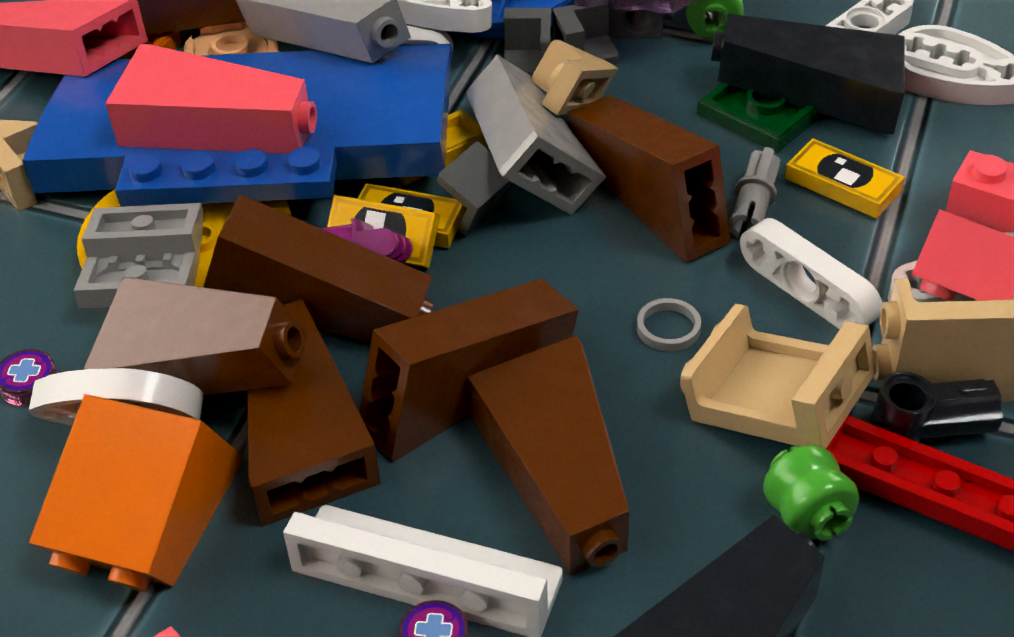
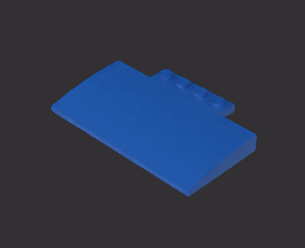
(369, 125)

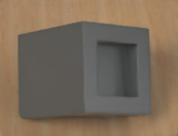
(586, 29)
(526, 36)
(475, 184)

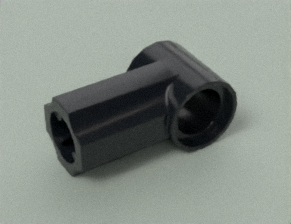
(925, 409)

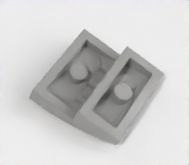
(140, 244)

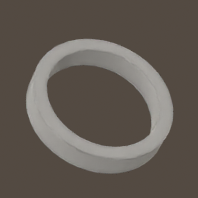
(668, 304)

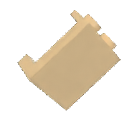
(947, 339)
(777, 383)

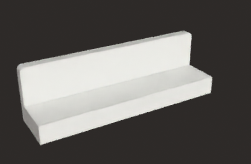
(423, 567)

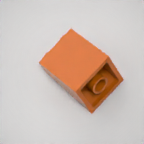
(133, 493)

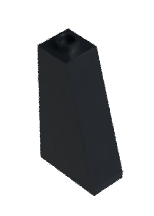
(835, 69)
(748, 591)

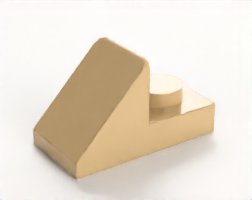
(571, 77)
(13, 177)

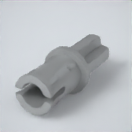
(755, 190)

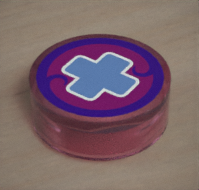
(20, 372)
(434, 619)

